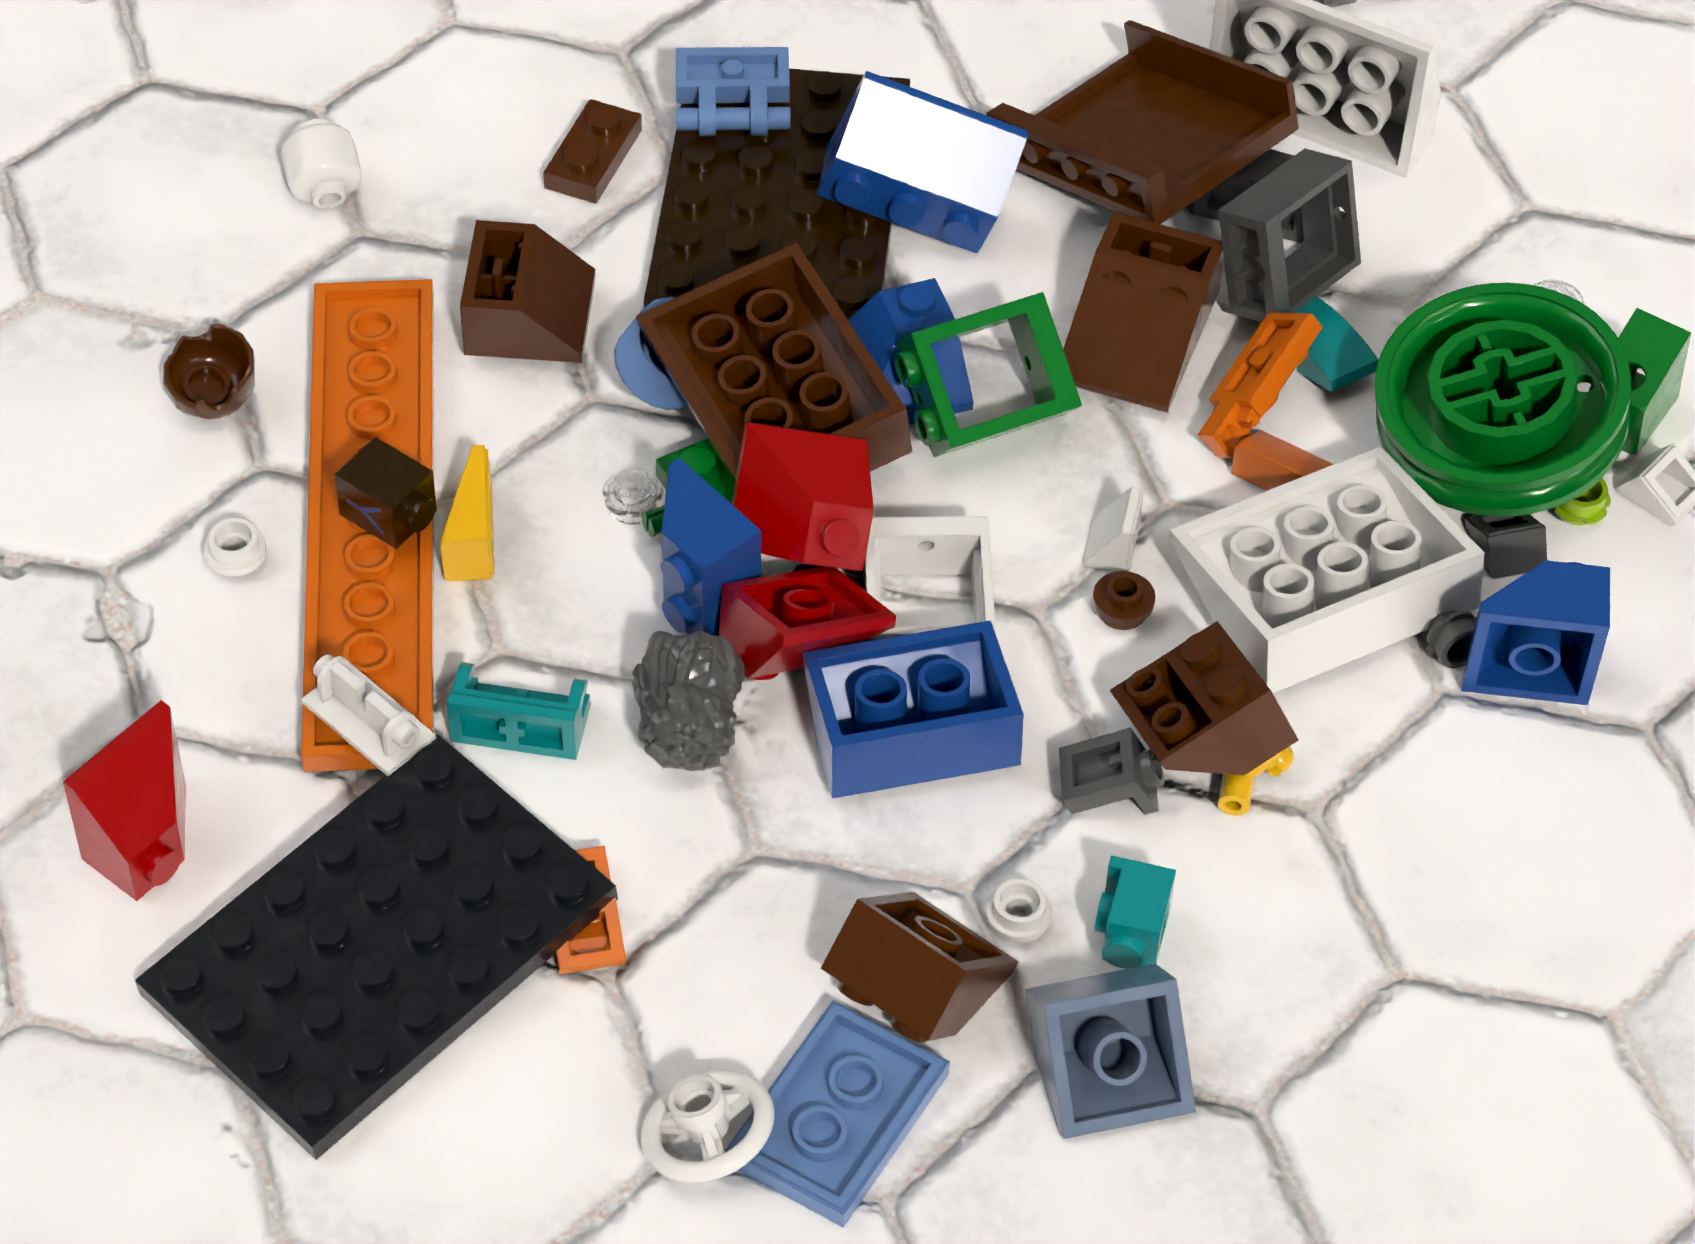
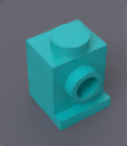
(1134, 911)

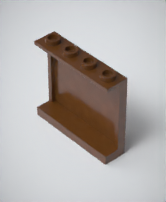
(1156, 126)

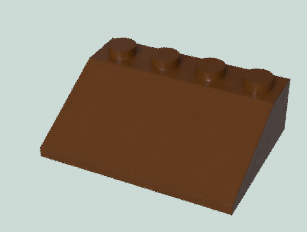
(776, 354)

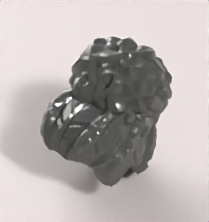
(687, 699)

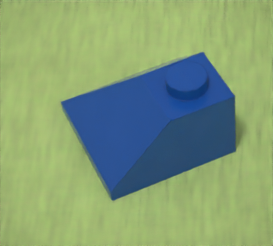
(896, 314)

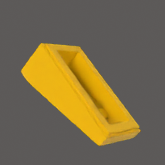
(468, 533)

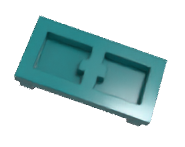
(517, 717)

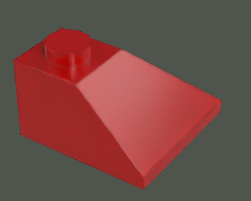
(806, 494)
(795, 613)
(132, 805)

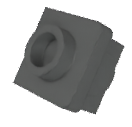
(1109, 771)

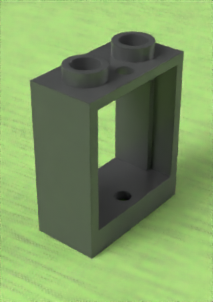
(1252, 237)

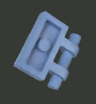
(732, 76)

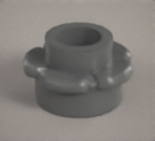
(1451, 637)

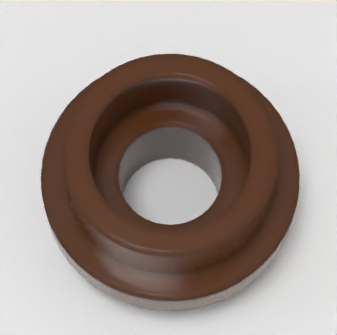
(1126, 611)

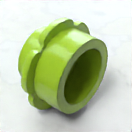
(1588, 507)

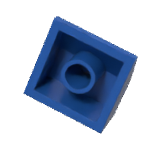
(702, 548)
(1542, 635)

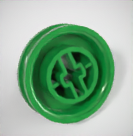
(1487, 399)

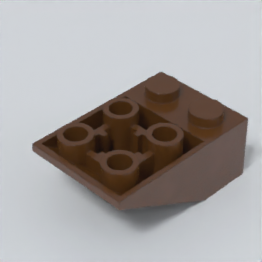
(1143, 310)

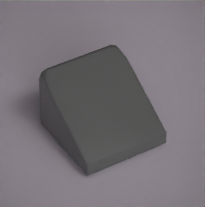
(1510, 543)

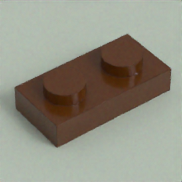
(592, 151)

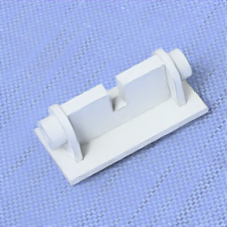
(365, 715)

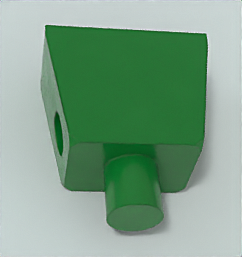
(1661, 354)

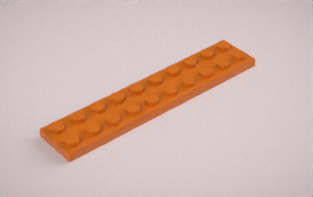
(360, 592)

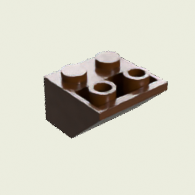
(524, 295)
(1205, 708)

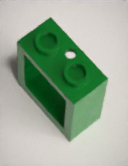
(1040, 355)

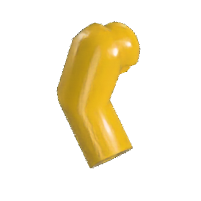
(1237, 789)

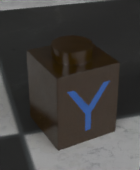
(386, 493)

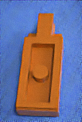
(1257, 378)

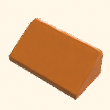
(1272, 461)

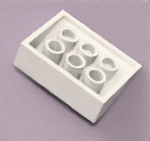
(1351, 79)
(1329, 567)

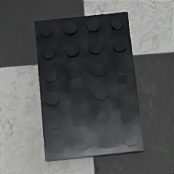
(375, 944)

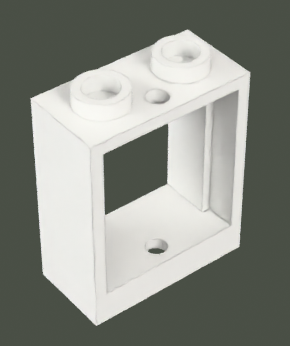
(956, 548)

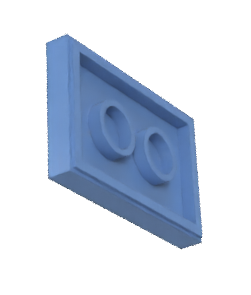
(842, 1112)

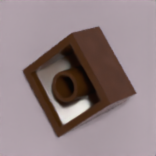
(915, 965)

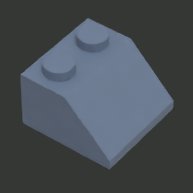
(1111, 1049)

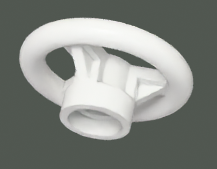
(703, 1111)

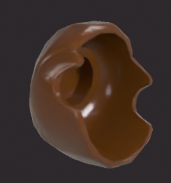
(210, 373)

